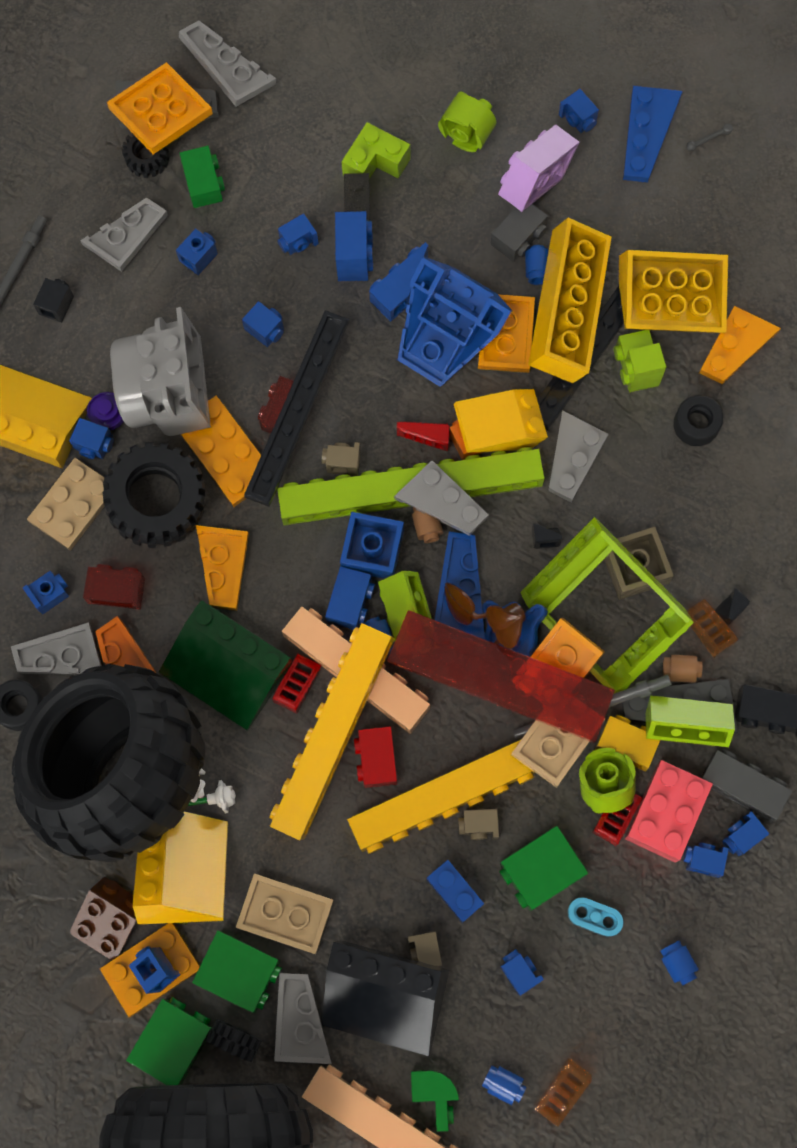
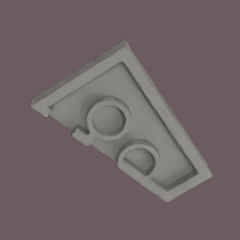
(298, 1023)

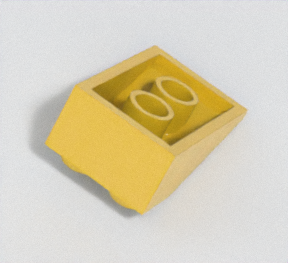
(501, 421)

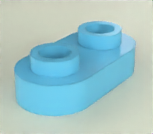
(594, 918)

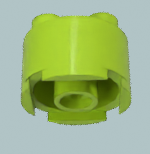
(468, 122)
(607, 780)

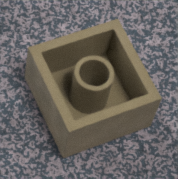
(649, 552)

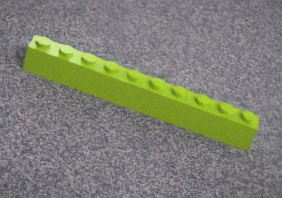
(377, 490)

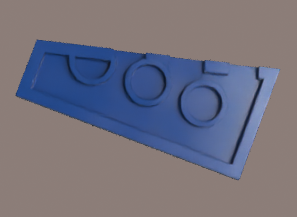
(648, 124)
(461, 570)

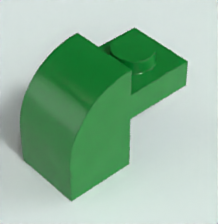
(437, 1087)

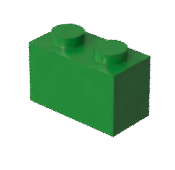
(201, 177)

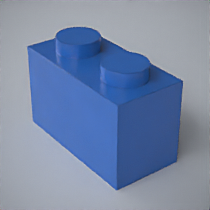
(349, 598)
(455, 891)

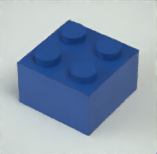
(353, 246)
(372, 545)

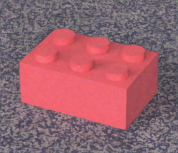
(668, 811)

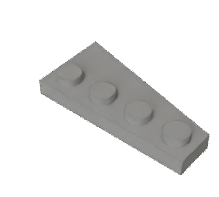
(226, 65)

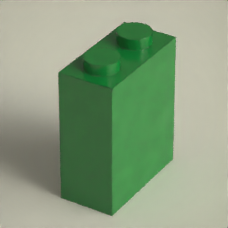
(542, 869)
(237, 972)
(170, 1042)

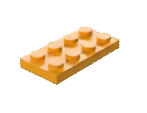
(225, 452)

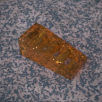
(708, 641)
(577, 1071)

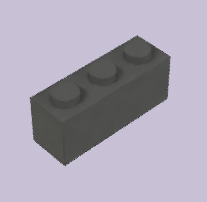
(746, 785)

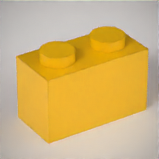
(628, 740)

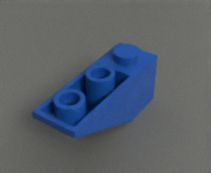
(394, 290)

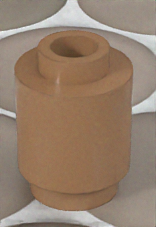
(427, 527)
(682, 668)

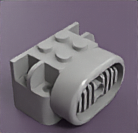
(161, 377)

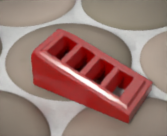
(426, 433)
(287, 703)
(609, 836)

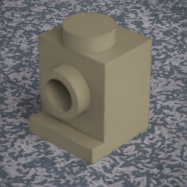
(342, 458)
(479, 824)
(426, 949)

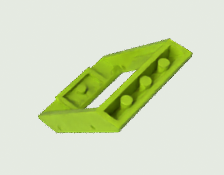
(573, 566)

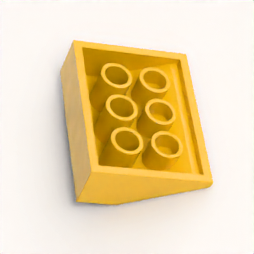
(674, 291)
(38, 416)
(183, 873)

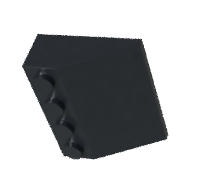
(383, 996)

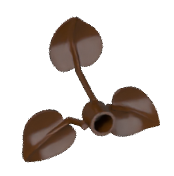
(504, 622)

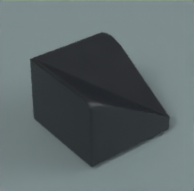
(545, 537)
(732, 606)

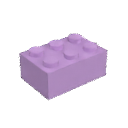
(537, 167)

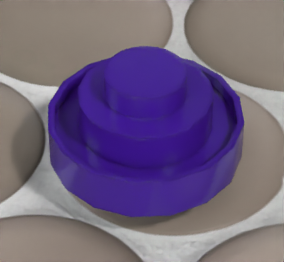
(104, 411)

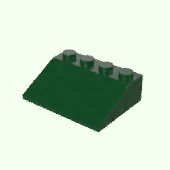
(225, 665)

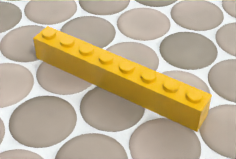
(332, 731)
(438, 798)

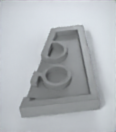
(123, 238)
(574, 455)
(442, 498)
(58, 653)

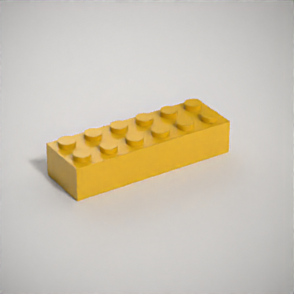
(570, 301)

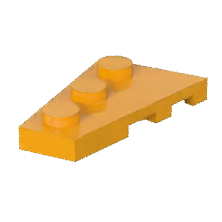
(742, 339)
(223, 564)

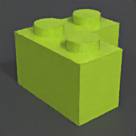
(376, 150)
(640, 360)

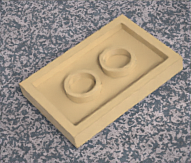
(70, 504)
(549, 751)
(285, 913)

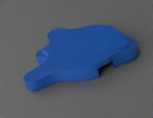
(529, 632)

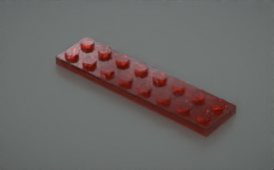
(501, 676)

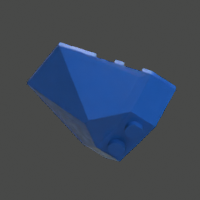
(447, 321)

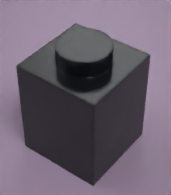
(53, 299)

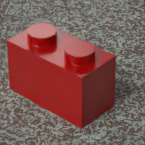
(376, 757)

